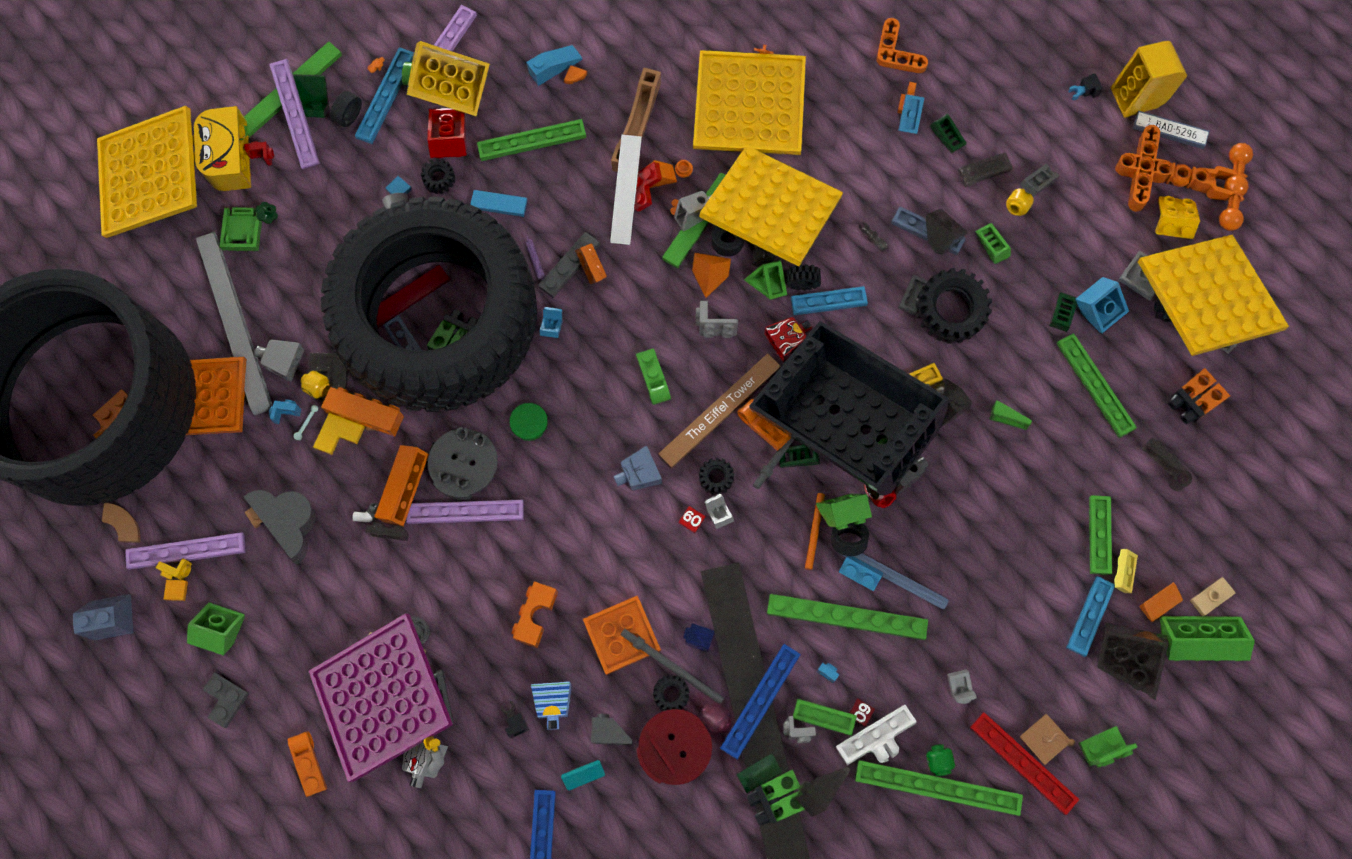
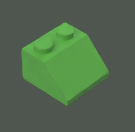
(845, 509)
(214, 628)

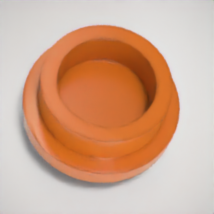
(683, 168)

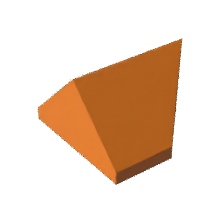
(710, 271)

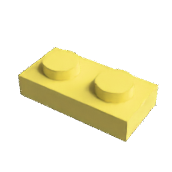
(1126, 571)

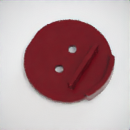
(661, 756)

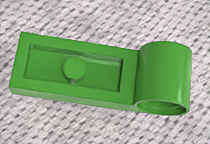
(653, 376)

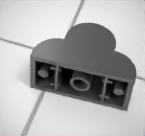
(287, 518)

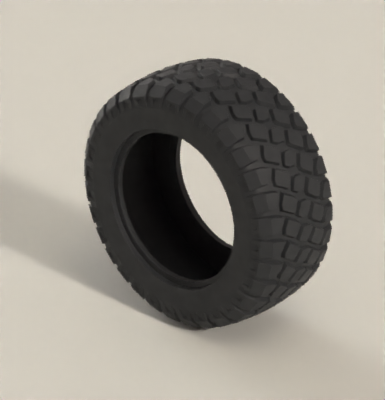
(411, 237)

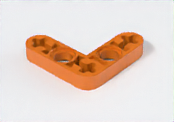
(889, 51)

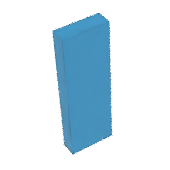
(499, 203)

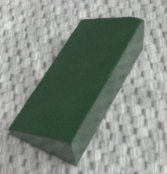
(759, 773)

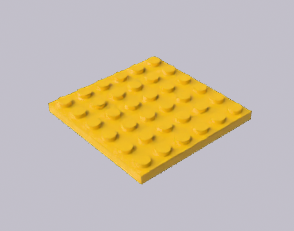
(749, 102)
(146, 172)
(771, 205)
(1212, 294)

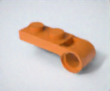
(763, 428)
(306, 763)

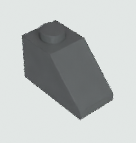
(607, 731)

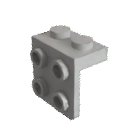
(714, 327)

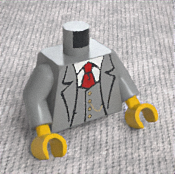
(424, 760)

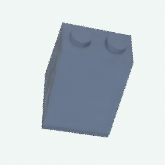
(104, 618)

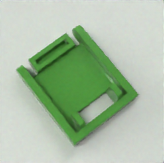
(240, 227)

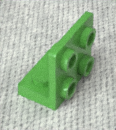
(1105, 746)

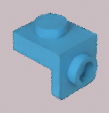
(551, 322)
(288, 407)

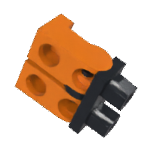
(1192, 400)

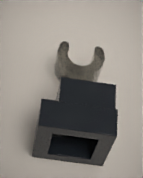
(516, 722)

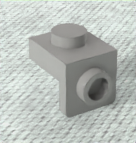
(718, 511)
(961, 686)

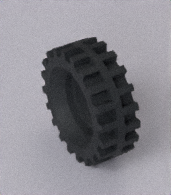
(965, 286)

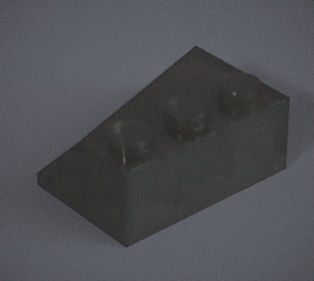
(1133, 656)

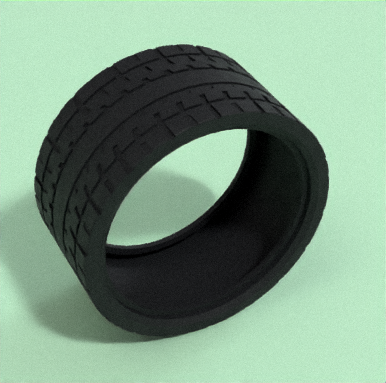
(153, 416)

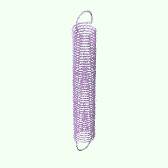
(533, 259)

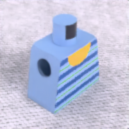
(552, 702)

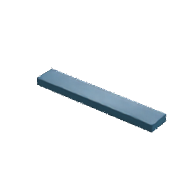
(384, 97)

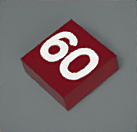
(862, 711)

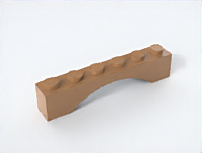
(643, 104)

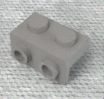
(802, 735)

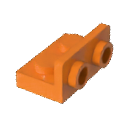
(591, 263)

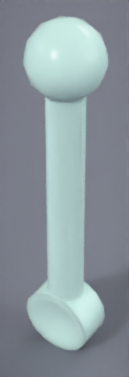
(298, 435)

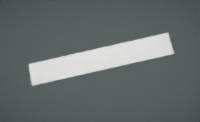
(625, 189)

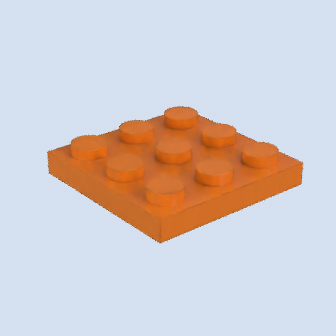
(605, 631)

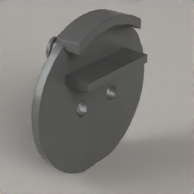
(456, 477)

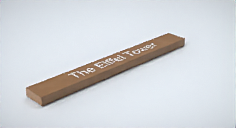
(719, 411)

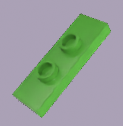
(824, 717)

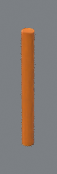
(814, 534)

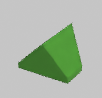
(769, 280)

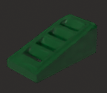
(949, 124)
(1060, 324)
(799, 462)

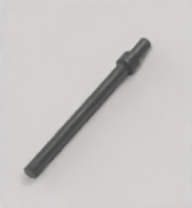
(767, 470)
(639, 643)

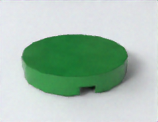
(528, 421)

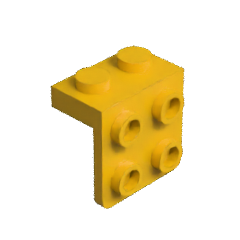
(1177, 217)

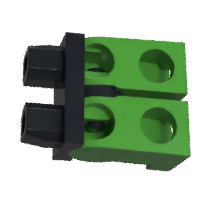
(451, 330)
(771, 797)

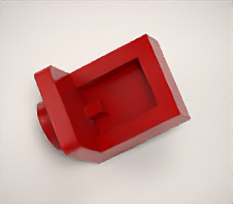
(259, 150)

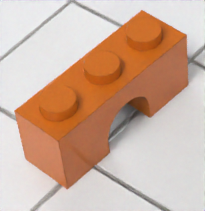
(539, 597)

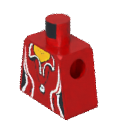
(786, 336)

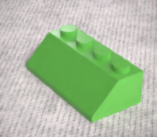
(1207, 638)

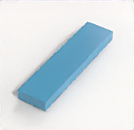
(829, 300)
(1090, 616)

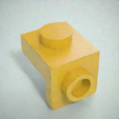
(180, 573)

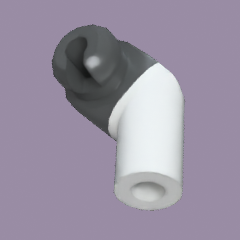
(367, 516)

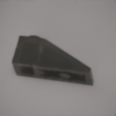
(818, 793)

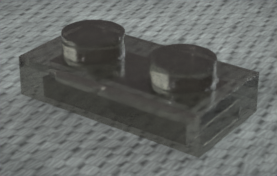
(380, 531)

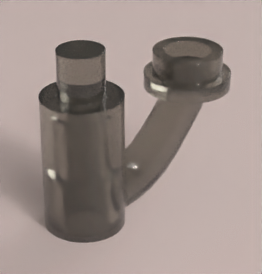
(760, 258)

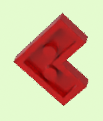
(645, 179)

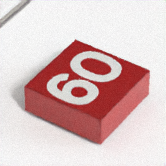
(692, 519)

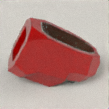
(880, 500)

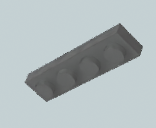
(566, 267)

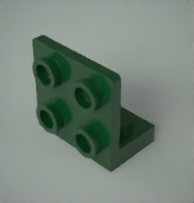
(313, 94)

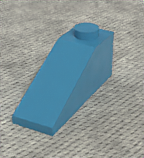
(552, 63)

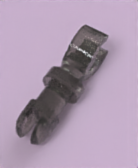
(873, 236)

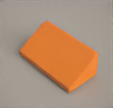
(1161, 602)

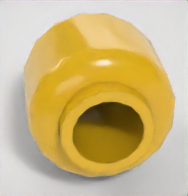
(1019, 202)
(314, 384)

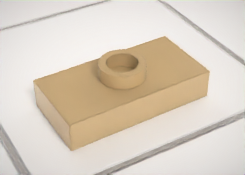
(1212, 596)

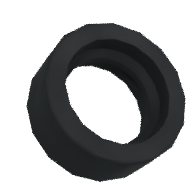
(345, 109)
(850, 548)

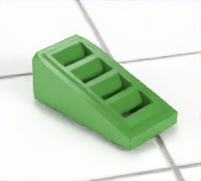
(998, 253)
(1006, 415)

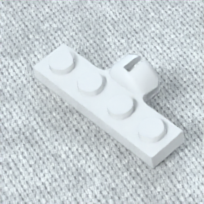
(877, 737)

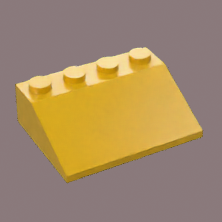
(447, 78)

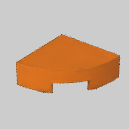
(574, 74)

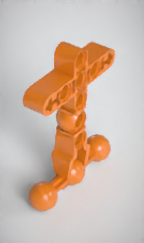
(1234, 187)

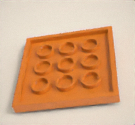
(218, 395)

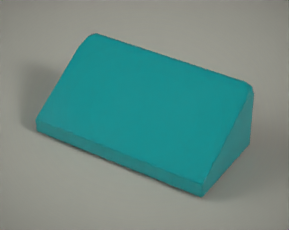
(583, 775)

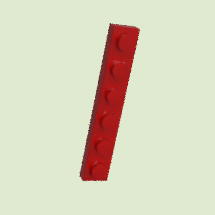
(1024, 763)

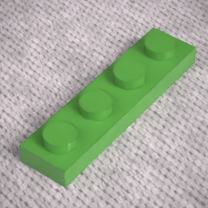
(1100, 535)

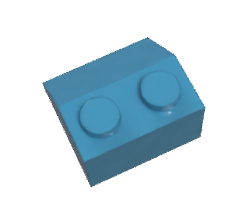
(1103, 304)

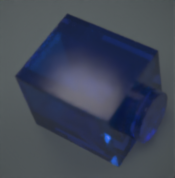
(698, 637)

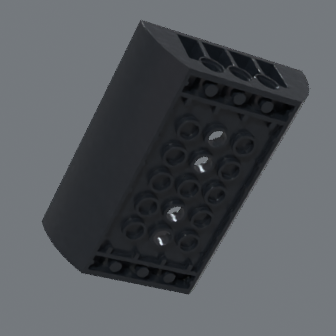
(868, 395)

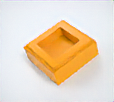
(175, 590)

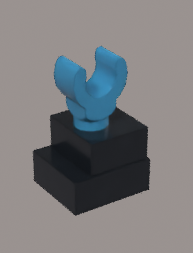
(1089, 86)

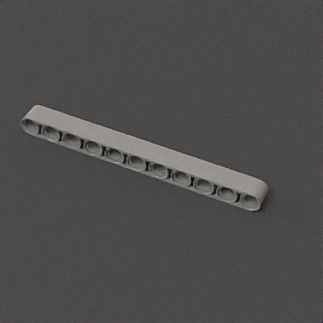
(234, 321)

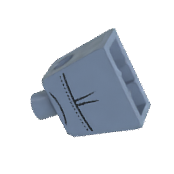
(639, 471)

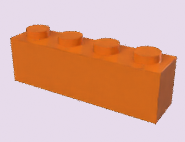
(363, 411)
(401, 485)

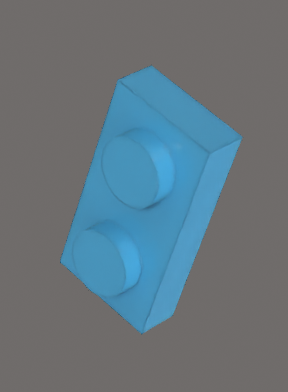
(911, 114)
(861, 572)

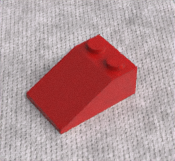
(446, 133)

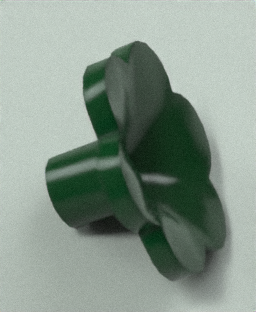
(266, 212)

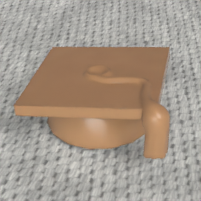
(1046, 739)

